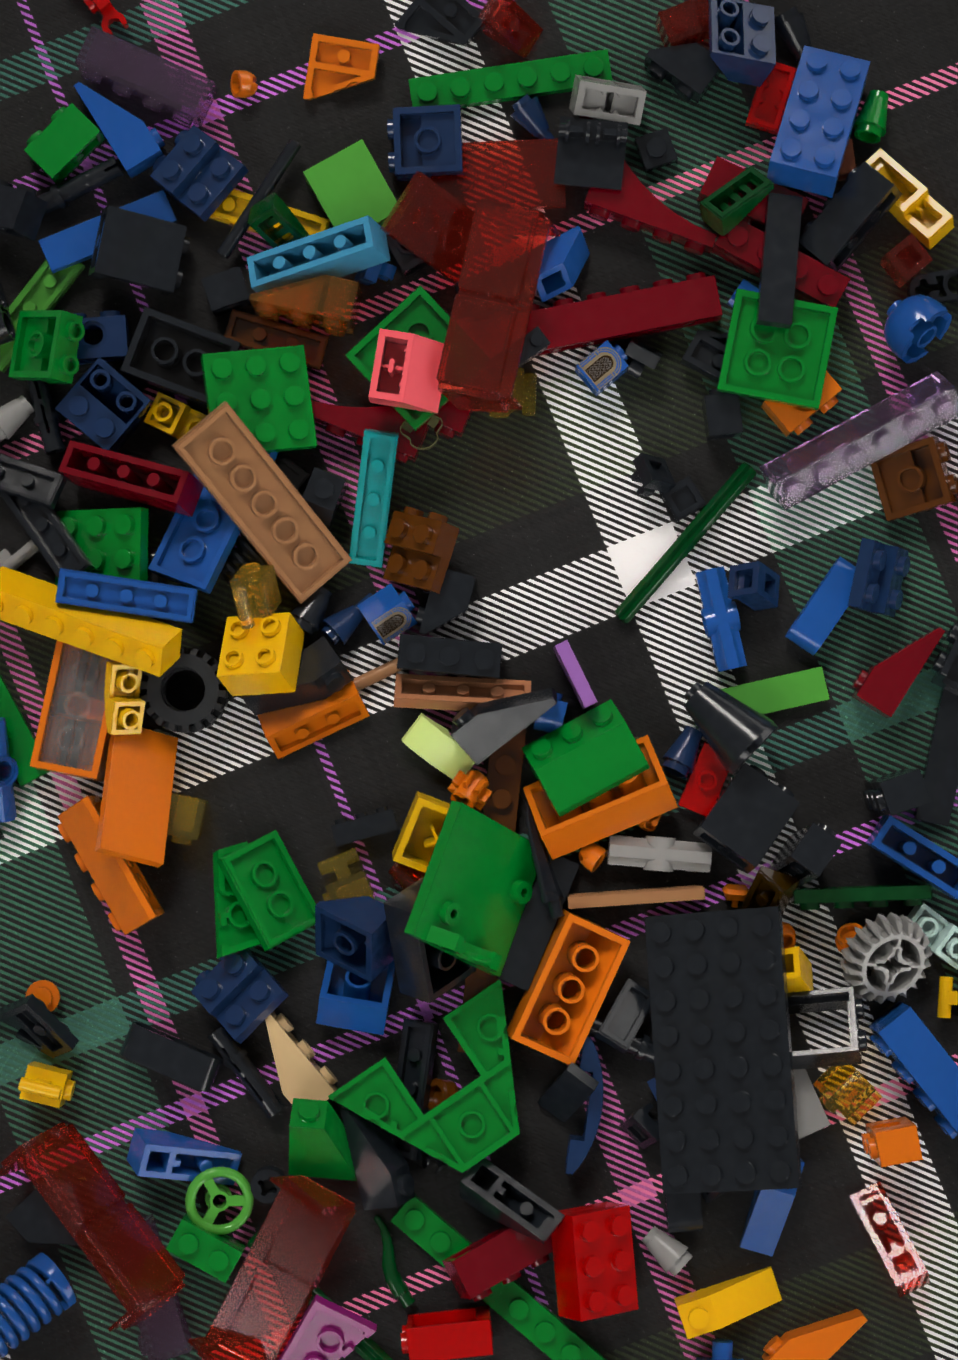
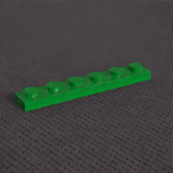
(509, 80)

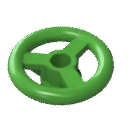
(213, 1189)

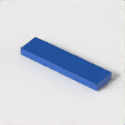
(78, 242)
(126, 595)

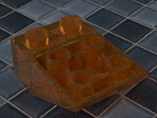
(314, 301)

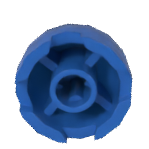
(913, 325)

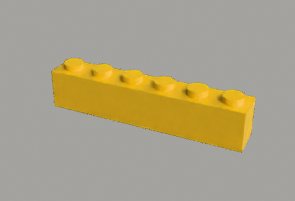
(110, 634)

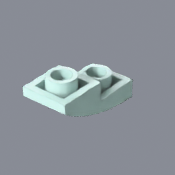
(940, 933)

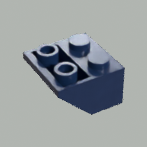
(742, 40)
(104, 406)

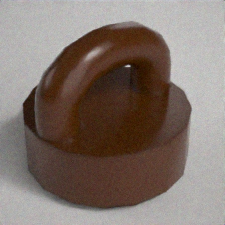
(440, 1091)

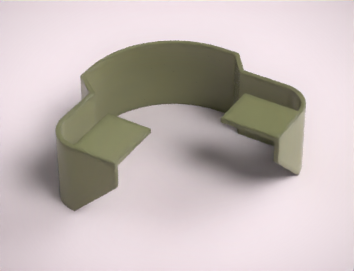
(432, 422)

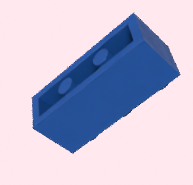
(916, 854)

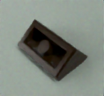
(770, 890)

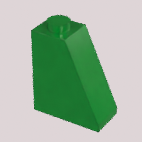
(318, 1142)

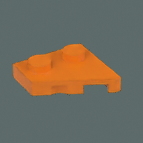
(339, 65)

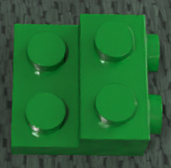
(46, 346)

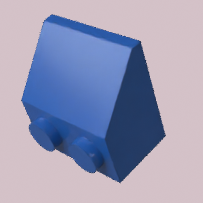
(354, 1002)

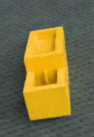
(915, 207)

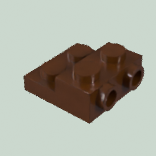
(915, 478)
(419, 549)

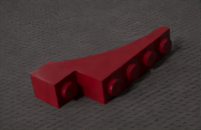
(641, 210)
(354, 420)

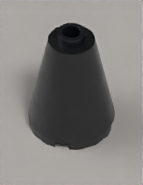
(727, 724)

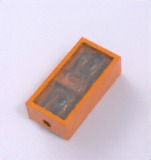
(72, 720)

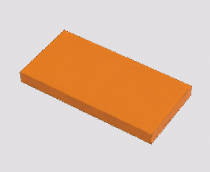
(137, 797)

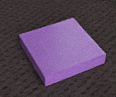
(574, 674)

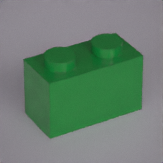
(63, 143)
(205, 1250)

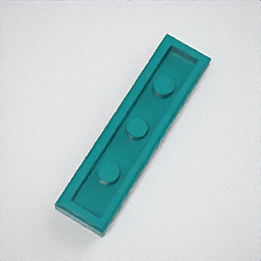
(373, 497)

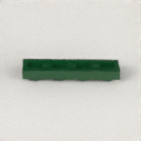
(875, 895)

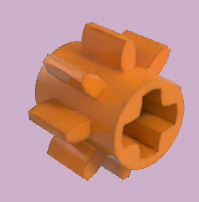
(470, 789)

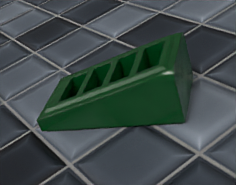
(270, 212)
(724, 217)

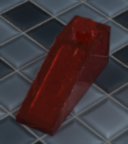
(890, 1239)

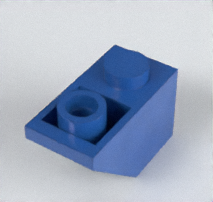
(562, 263)

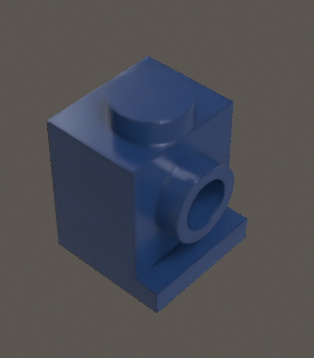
(754, 585)

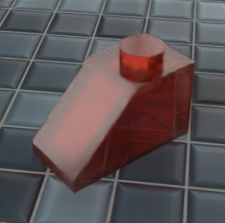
(684, 23)

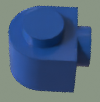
(553, 717)

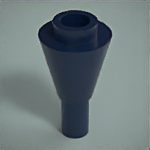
(531, 116)
(341, 625)

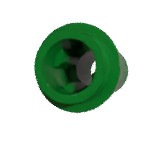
(872, 119)

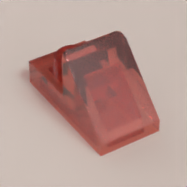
(510, 26)

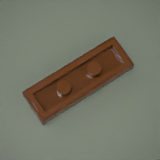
(264, 333)

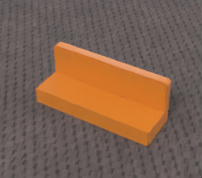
(307, 723)

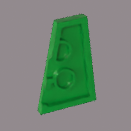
(232, 925)

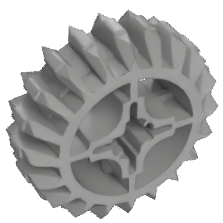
(880, 948)

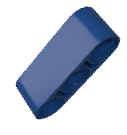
(823, 608)

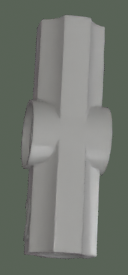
(659, 853)

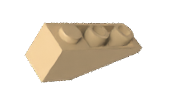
(295, 1066)

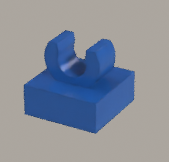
(370, 275)

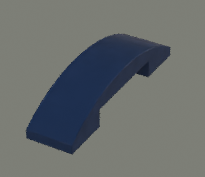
(580, 1145)

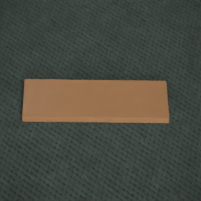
(261, 502)

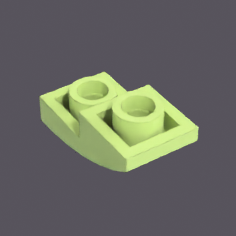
(437, 746)

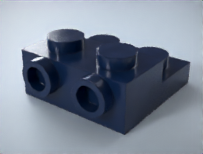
(426, 141)
(198, 172)
(879, 578)
(239, 993)

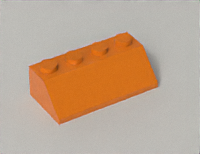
(610, 813)
(114, 878)
(568, 988)

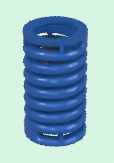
(36, 1300)

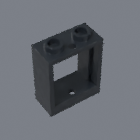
(830, 1000)

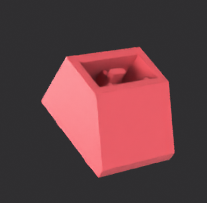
(406, 371)

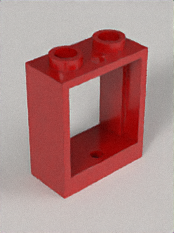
(448, 1334)

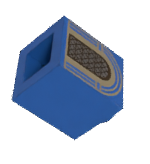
(602, 367)
(388, 613)

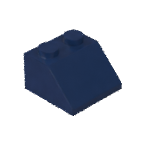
(354, 935)

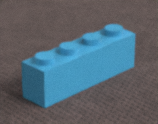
(328, 252)

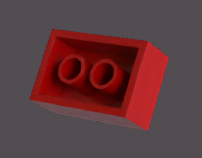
(594, 1262)

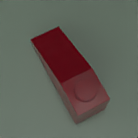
(891, 678)

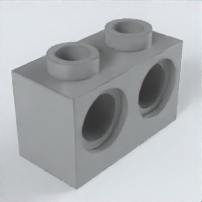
(607, 100)

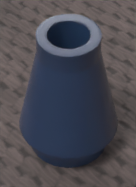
(682, 754)

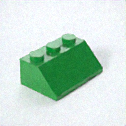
(585, 758)

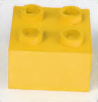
(261, 657)
(420, 832)

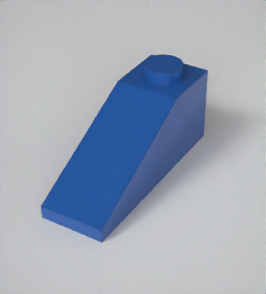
(126, 134)
(177, 1156)
(767, 1218)

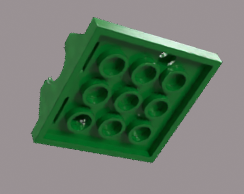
(474, 890)

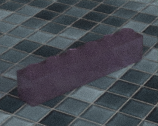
(861, 440)

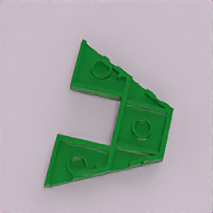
(469, 1121)

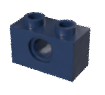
(114, 342)

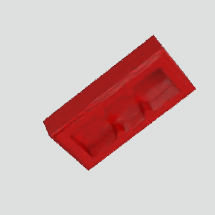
(771, 99)
(704, 783)

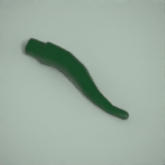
(392, 1277)

